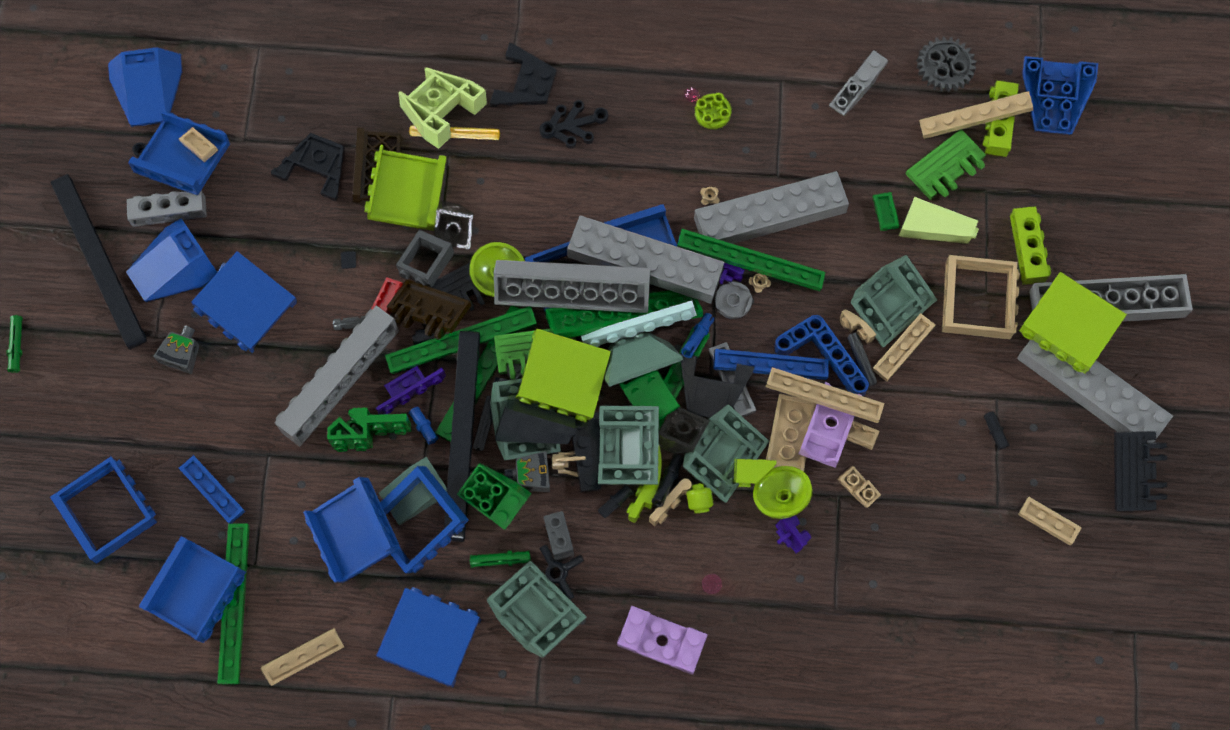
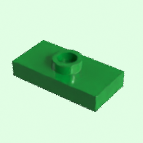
(885, 211)

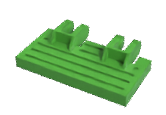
(945, 163)
(513, 350)

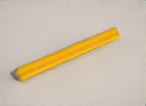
(466, 133)

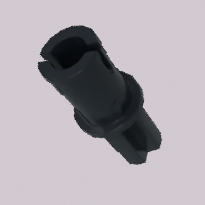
(996, 430)
(615, 501)

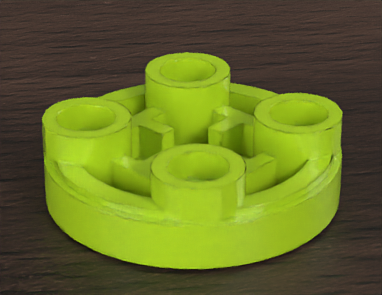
(713, 111)

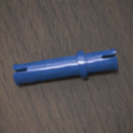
(700, 330)

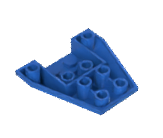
(145, 83)
(1058, 92)
(171, 264)

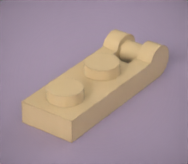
(671, 501)

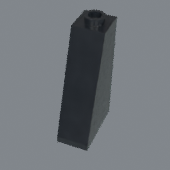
(534, 425)

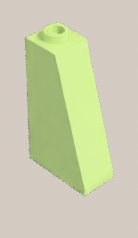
(937, 224)

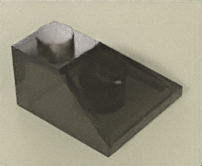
(454, 224)
(681, 431)

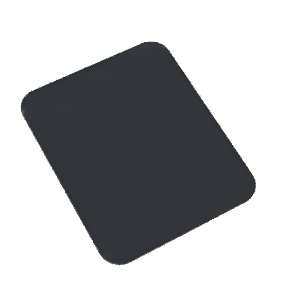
(348, 259)

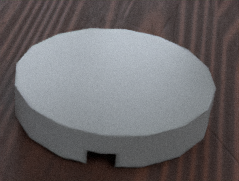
(733, 300)

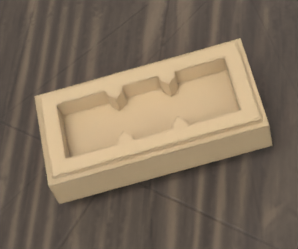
(198, 144)
(862, 435)

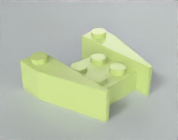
(437, 98)

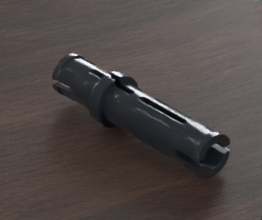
(670, 474)

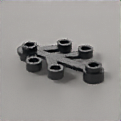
(571, 124)

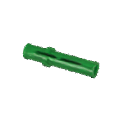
(14, 351)
(500, 559)

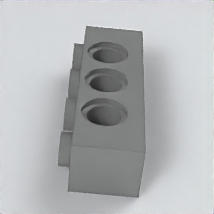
(137, 205)

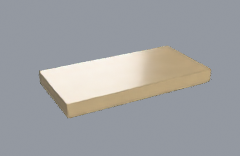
(789, 430)

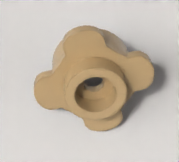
(713, 191)
(759, 277)

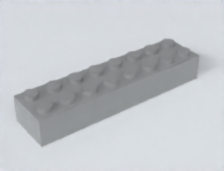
(773, 209)
(668, 264)
(571, 286)
(1136, 296)
(337, 376)
(1098, 392)

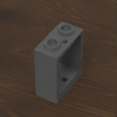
(430, 242)
(559, 537)

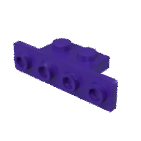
(407, 386)

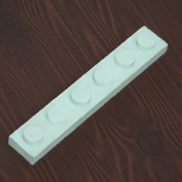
(640, 324)

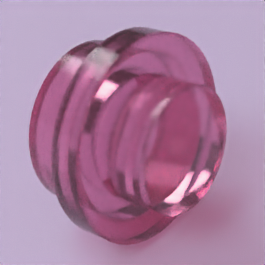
(691, 95)
(711, 584)

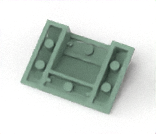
(892, 299)
(638, 356)
(724, 439)
(628, 445)
(512, 450)
(534, 610)

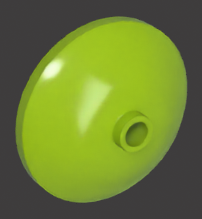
(484, 261)
(780, 484)

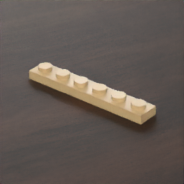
(976, 115)
(825, 395)

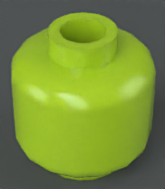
(699, 498)

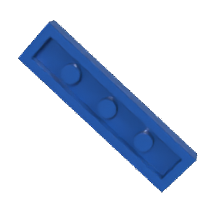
(211, 489)

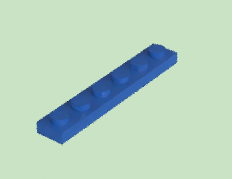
(763, 363)

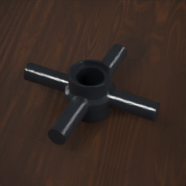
(564, 568)

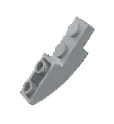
(859, 83)

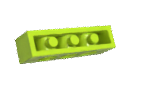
(1000, 144)
(1029, 273)

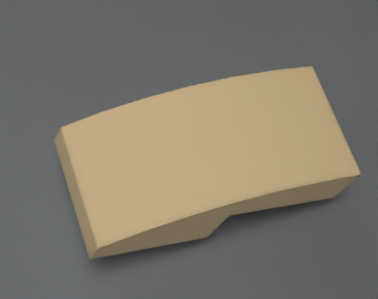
(852, 322)
(858, 486)

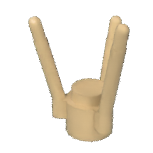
(561, 461)

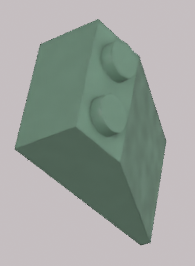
(417, 499)

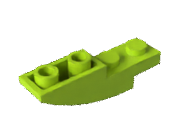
(645, 495)

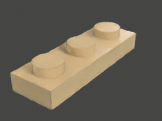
(1049, 521)

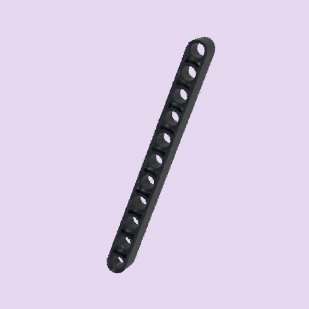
(98, 262)
(463, 421)

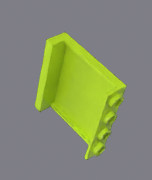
(405, 189)
(1072, 323)
(563, 375)

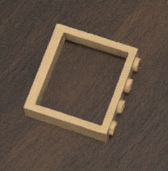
(987, 265)

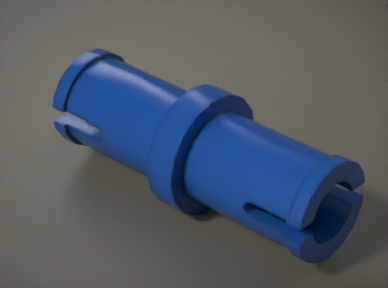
(423, 425)

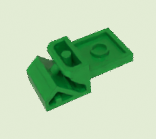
(343, 437)

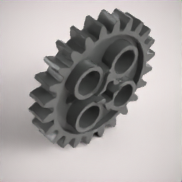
(930, 68)

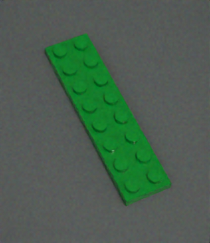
(582, 322)

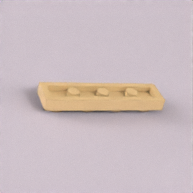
(903, 347)
(302, 657)

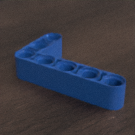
(826, 350)

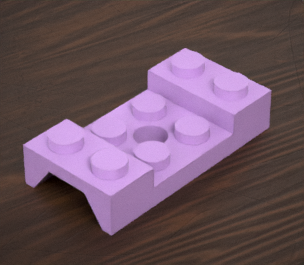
(826, 442)
(641, 634)

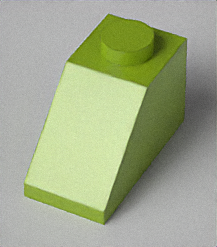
(751, 470)

